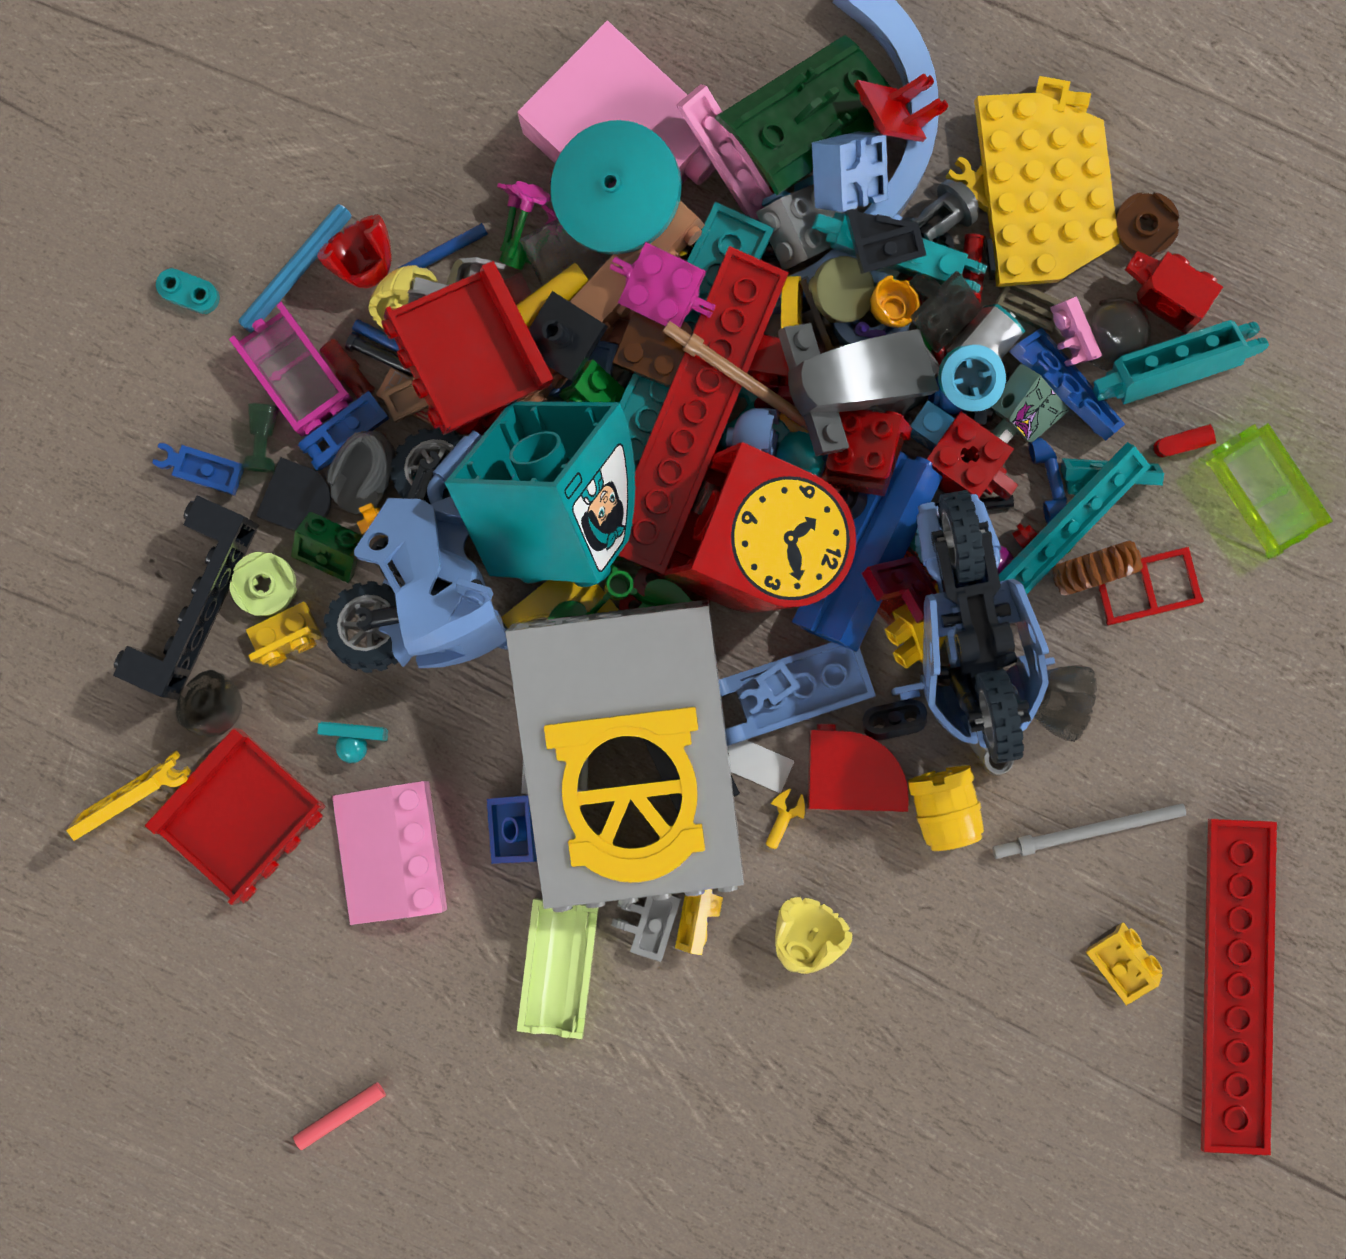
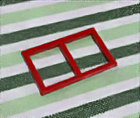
(1154, 609)

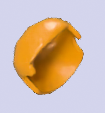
(894, 302)

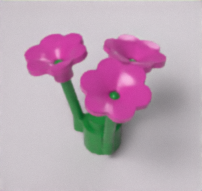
(512, 249)

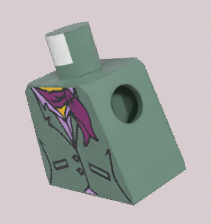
(1027, 406)

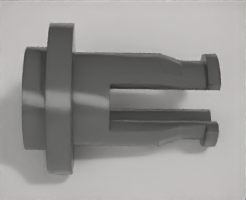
(954, 205)

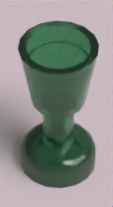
(261, 424)

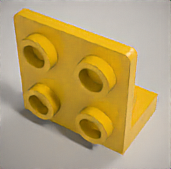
(283, 634)

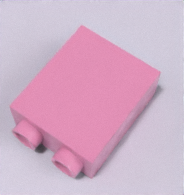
(608, 83)

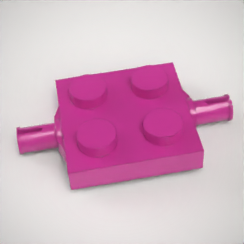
(662, 286)

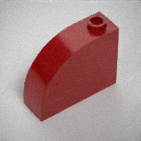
(853, 773)

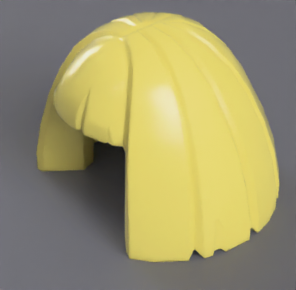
(394, 288)
(809, 935)

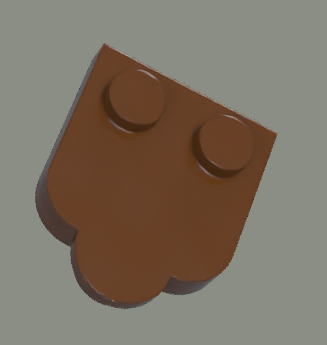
(649, 350)

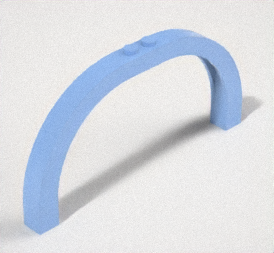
(911, 58)

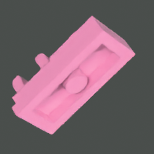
(1075, 328)

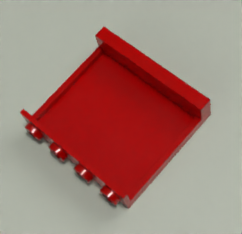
(467, 349)
(237, 816)

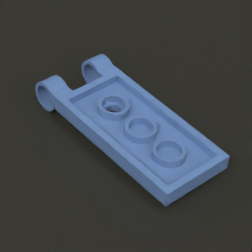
(827, 680)

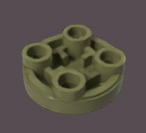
(841, 290)

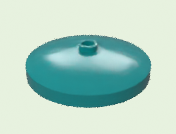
(631, 211)

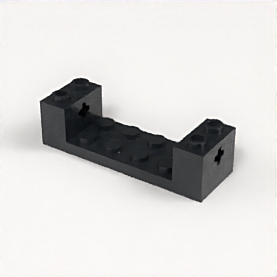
(168, 675)

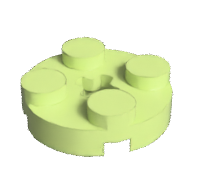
(281, 589)

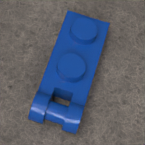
(359, 416)

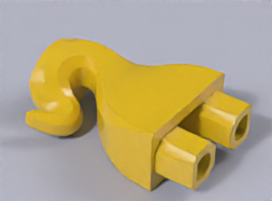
(910, 633)

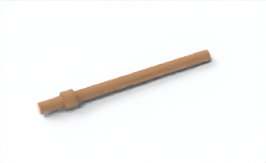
(694, 345)

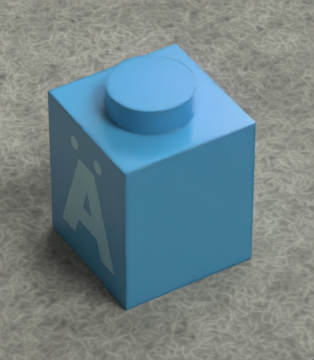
(930, 425)

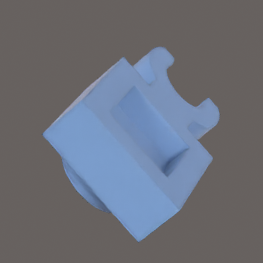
(773, 685)

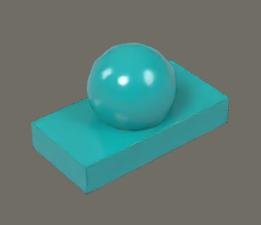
(351, 744)

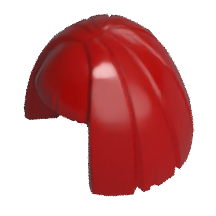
(359, 253)

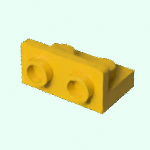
(1126, 964)

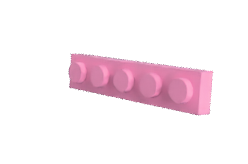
(724, 151)

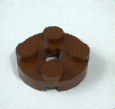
(1147, 206)

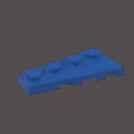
(1070, 385)

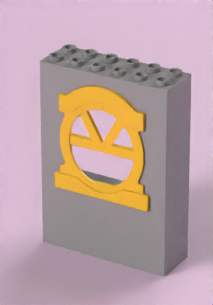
(612, 678)

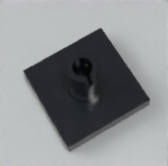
(565, 335)

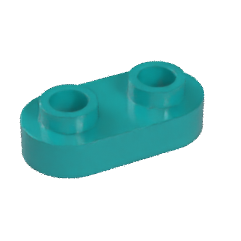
(186, 290)

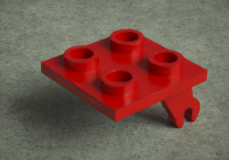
(889, 107)

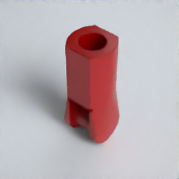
(1185, 441)

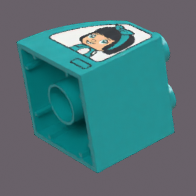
(568, 497)

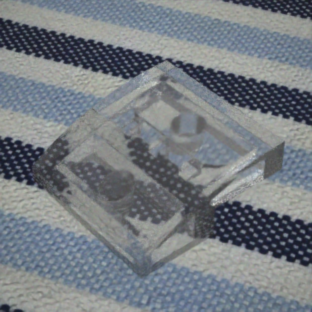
(554, 250)

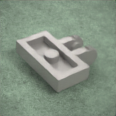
(653, 927)

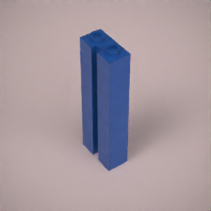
(881, 536)

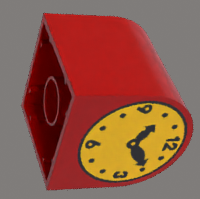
(766, 538)

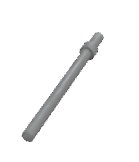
(1027, 844)

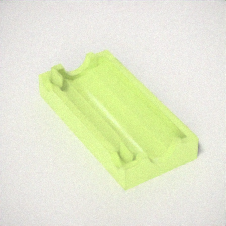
(557, 970)

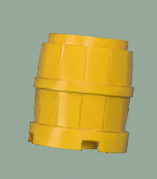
(947, 808)

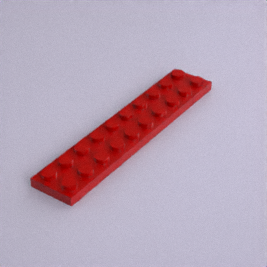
(699, 407)
(1239, 987)

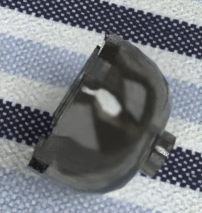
(209, 705)

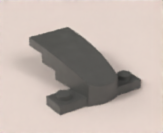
(852, 378)

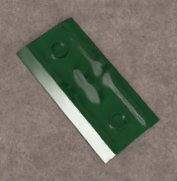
(803, 107)

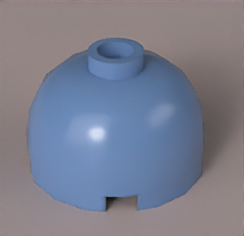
(755, 429)

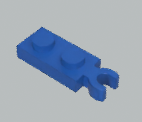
(202, 468)

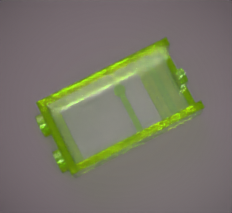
(1268, 489)

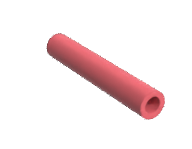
(339, 1116)

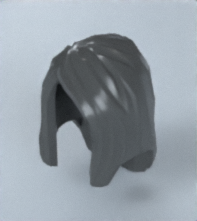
(361, 470)

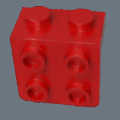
(871, 443)

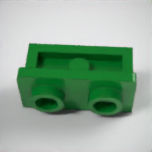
(593, 386)

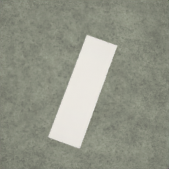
(759, 764)

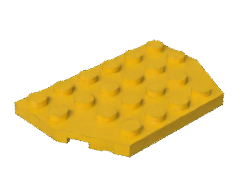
(1044, 187)

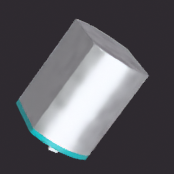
(991, 328)

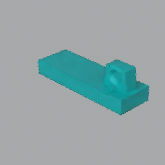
(1080, 471)

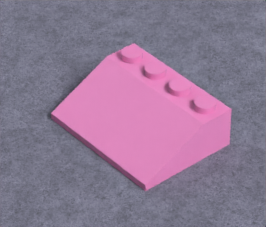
(389, 853)

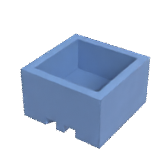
(850, 171)

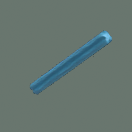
(295, 267)

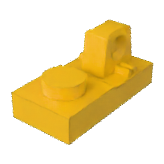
(693, 922)

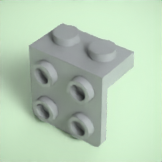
(792, 224)

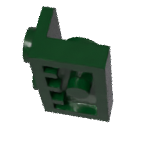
(326, 546)

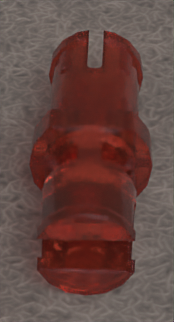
(346, 368)

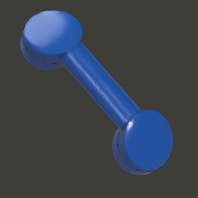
(1042, 452)

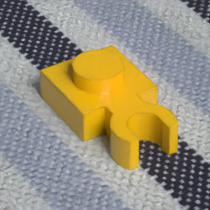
(971, 179)

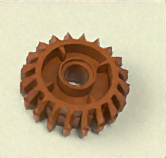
(1097, 568)

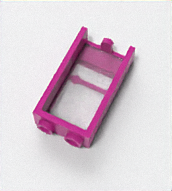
(292, 372)

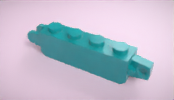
(937, 264)
(1180, 361)

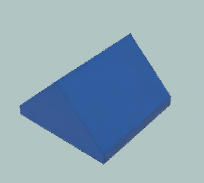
(511, 830)

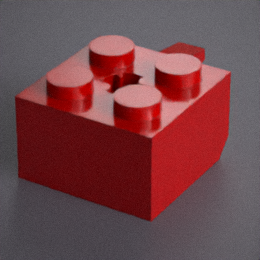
(1173, 289)
(984, 456)

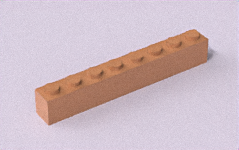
(602, 292)

